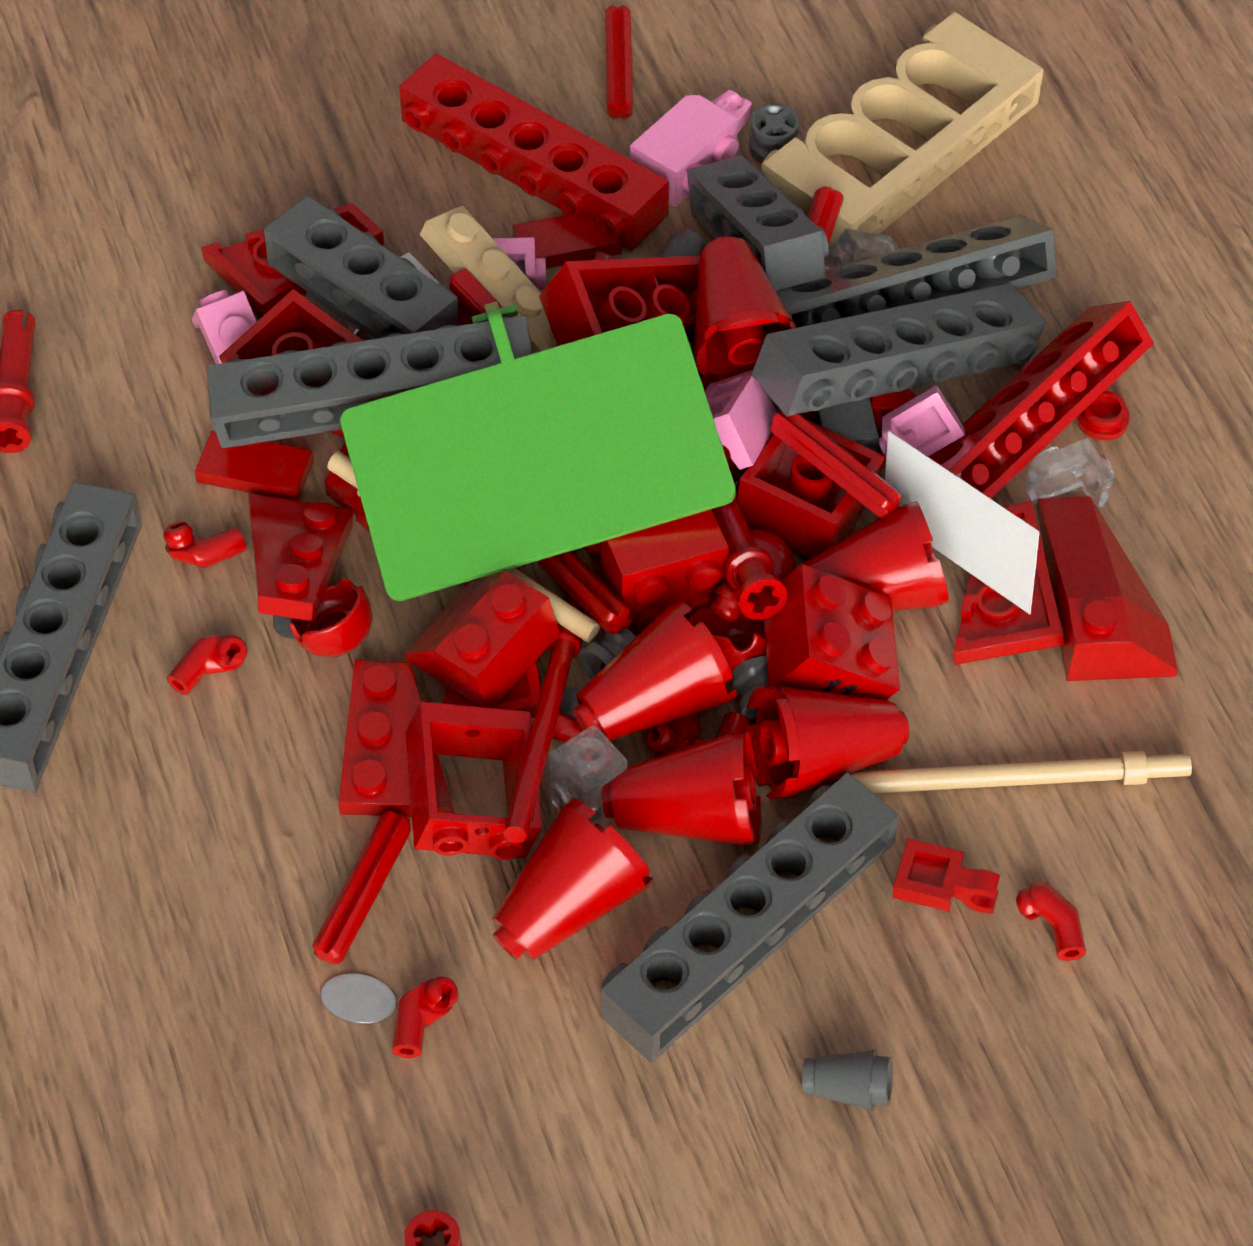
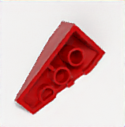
(1102, 603)

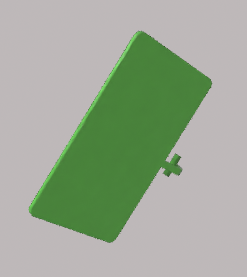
(535, 455)

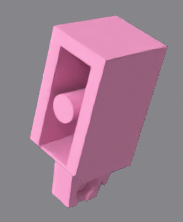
(691, 136)

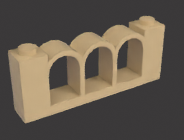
(952, 55)

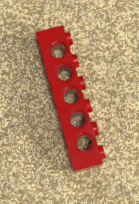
(534, 150)
(1046, 396)

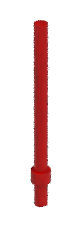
(562, 651)

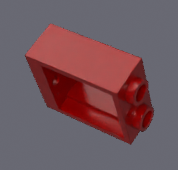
(472, 734)

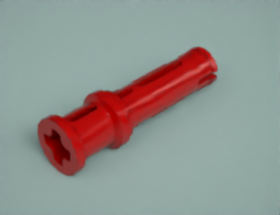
(15, 396)
(749, 567)

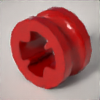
(428, 1224)

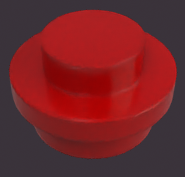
(1105, 417)

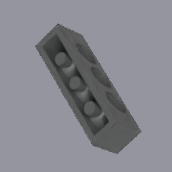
(741, 203)
(356, 273)

